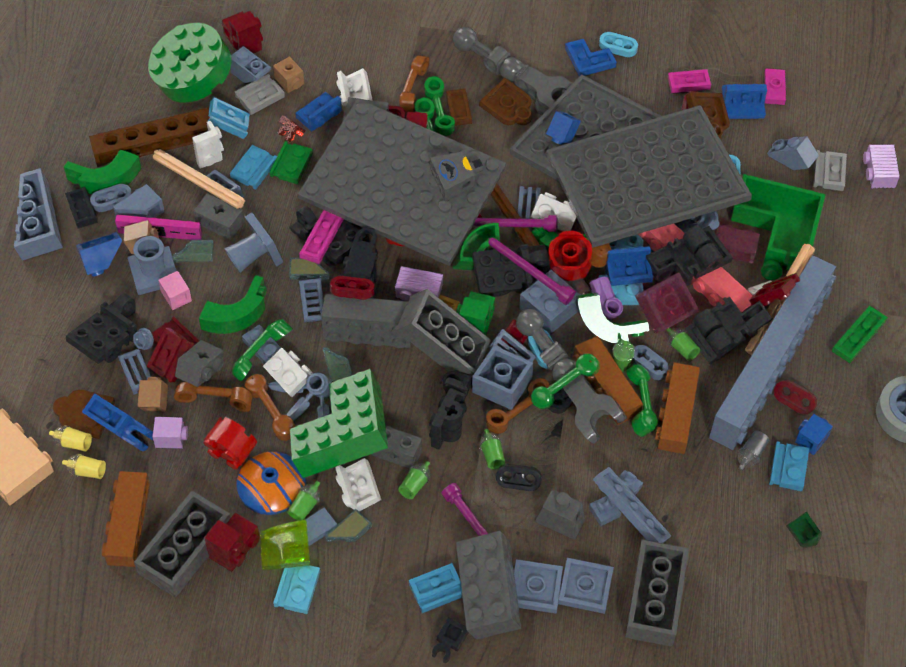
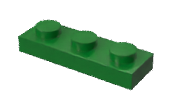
(859, 334)

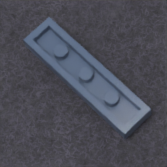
(631, 506)

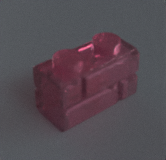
(739, 243)

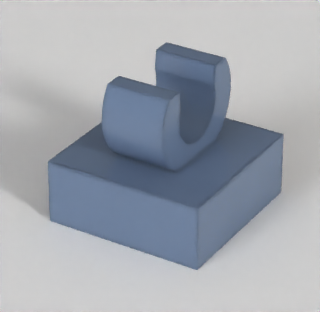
(631, 481)
(604, 510)

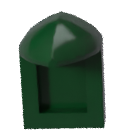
(805, 531)

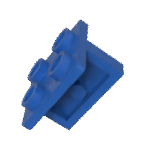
(745, 100)
(628, 266)

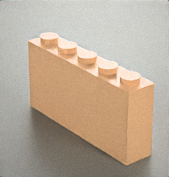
(20, 461)

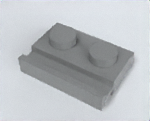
(259, 94)
(830, 170)

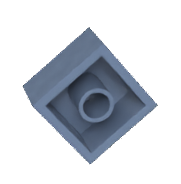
(546, 302)
(502, 377)

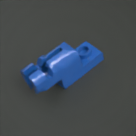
(116, 421)

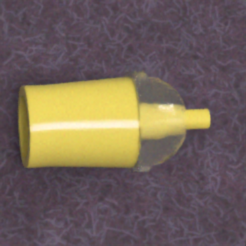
(71, 438)
(85, 466)

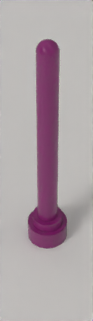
(548, 223)
(564, 293)
(453, 494)

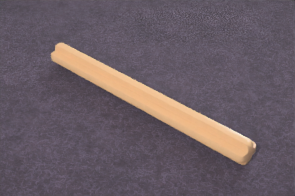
(199, 179)
(797, 267)

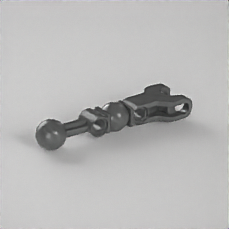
(530, 80)
(588, 403)

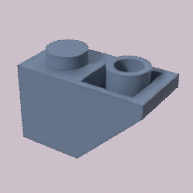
(248, 66)
(794, 152)
(140, 203)

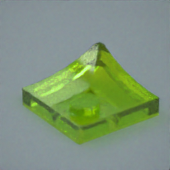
(285, 546)

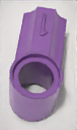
(607, 297)

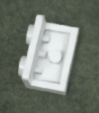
(354, 86)
(208, 146)
(547, 205)
(287, 371)
(358, 485)

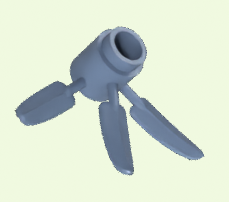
(317, 385)

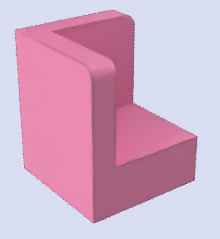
(175, 290)

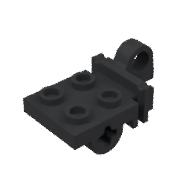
(341, 242)
(691, 256)
(500, 276)
(723, 327)
(106, 333)
(447, 422)

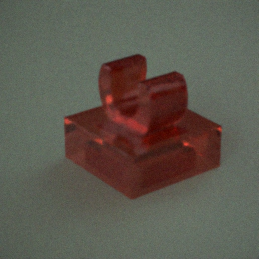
(291, 127)

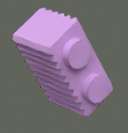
(882, 166)
(414, 280)

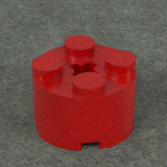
(567, 266)
(229, 442)

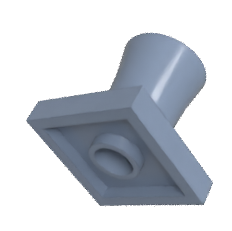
(253, 246)
(150, 264)

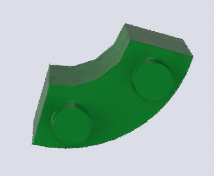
(475, 242)

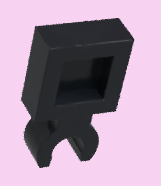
(450, 636)

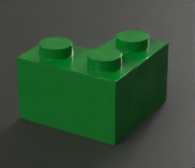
(478, 310)

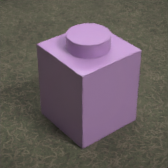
(169, 432)

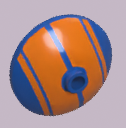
(273, 493)

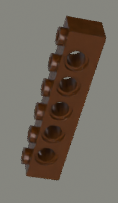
(150, 136)

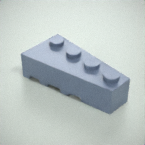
(37, 222)

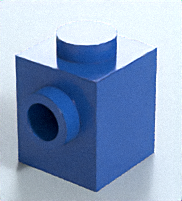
(563, 128)
(813, 433)

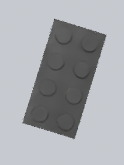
(363, 321)
(442, 333)
(180, 545)
(488, 585)
(657, 593)

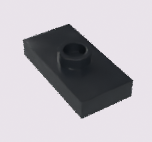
(81, 207)

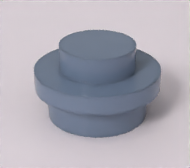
(143, 339)

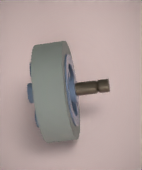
(892, 409)

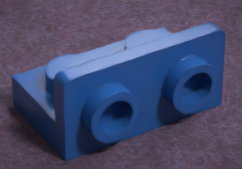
(319, 111)

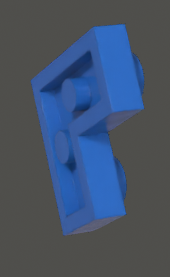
(587, 62)

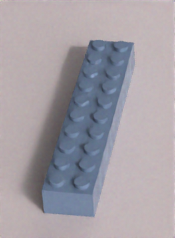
(772, 354)

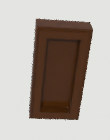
(459, 106)

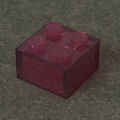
(667, 303)

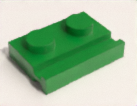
(291, 162)

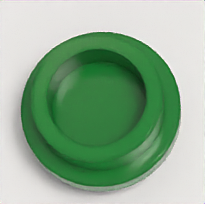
(771, 270)

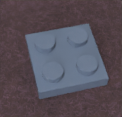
(537, 585)
(585, 585)

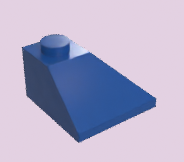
(99, 253)

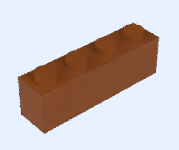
(610, 378)
(678, 408)
(126, 519)

